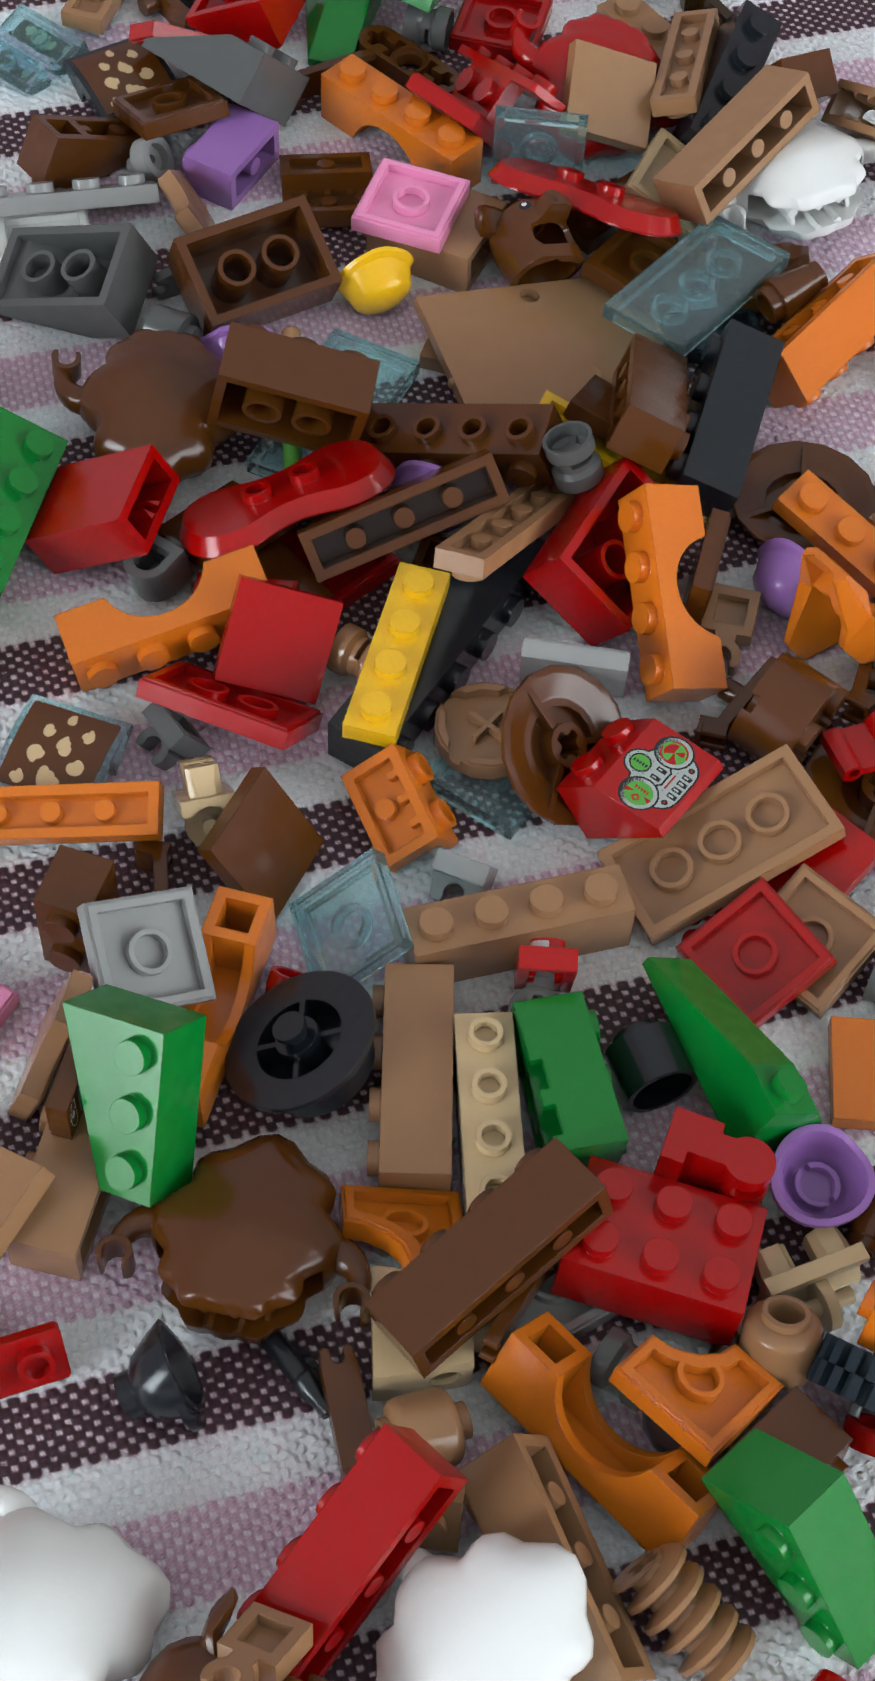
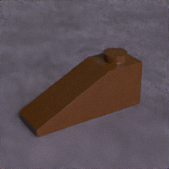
(74, 147)

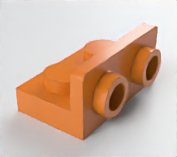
(400, 805)

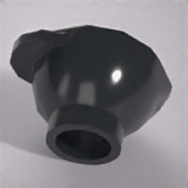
(162, 1381)

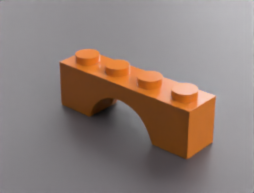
(362, 97)
(114, 645)
(675, 652)
(237, 944)
(547, 1388)

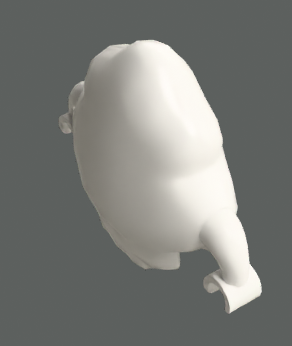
(807, 185)
(73, 1598)
(488, 1616)

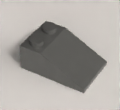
(243, 71)
(77, 278)

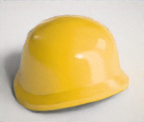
(377, 280)

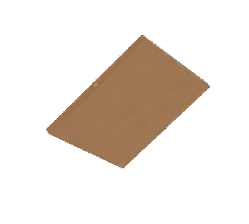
(522, 340)

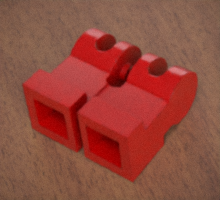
(708, 1159)

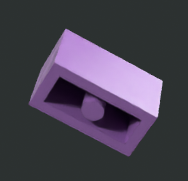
(232, 156)

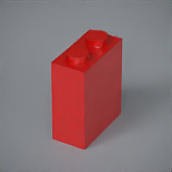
(103, 509)

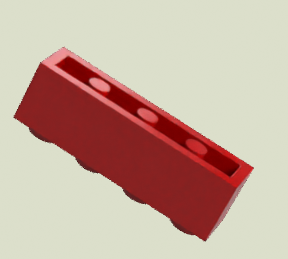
(360, 1540)

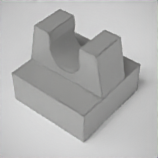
(457, 869)

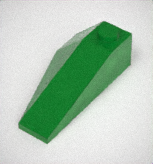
(336, 26)
(737, 1065)

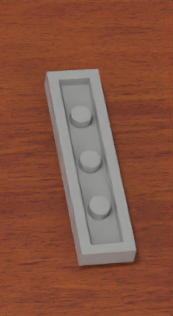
(84, 194)

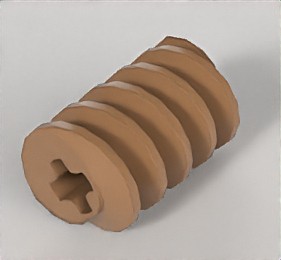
(688, 1612)

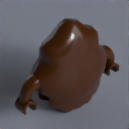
(149, 393)
(246, 1243)

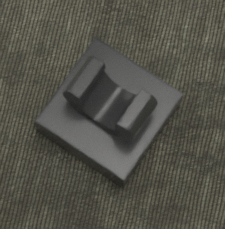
(175, 734)

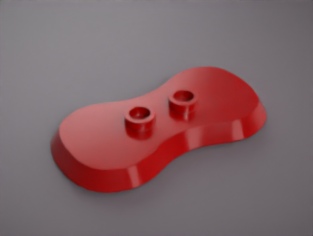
(600, 200)
(254, 511)

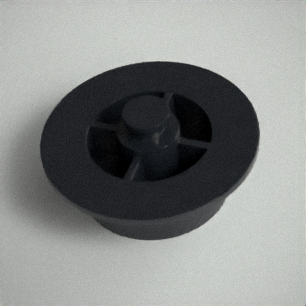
(304, 1045)

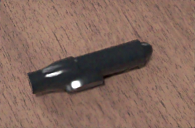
(299, 1369)

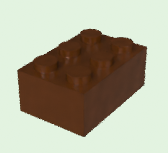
(255, 267)
(291, 388)

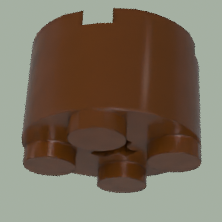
(789, 708)

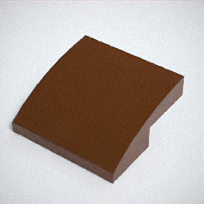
(329, 181)

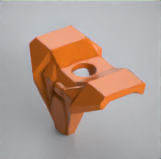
(830, 610)

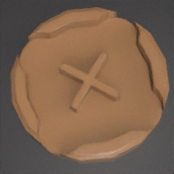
(470, 729)

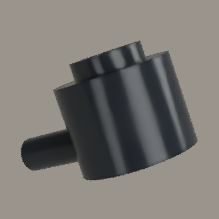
(649, 1065)

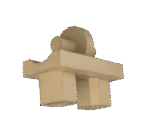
(201, 797)
(819, 1283)

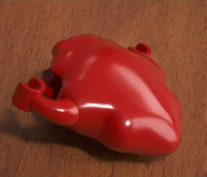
(552, 58)

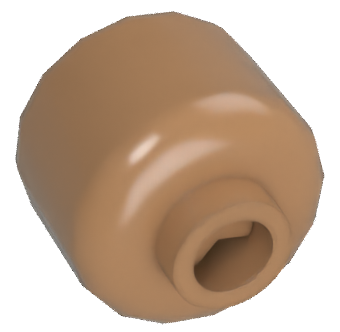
(782, 1338)
(434, 1418)

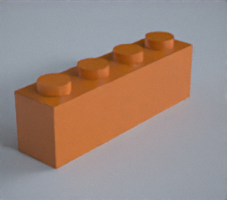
(826, 335)

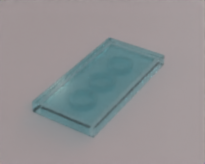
(696, 285)

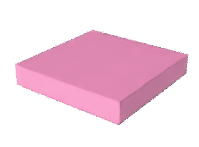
(410, 205)

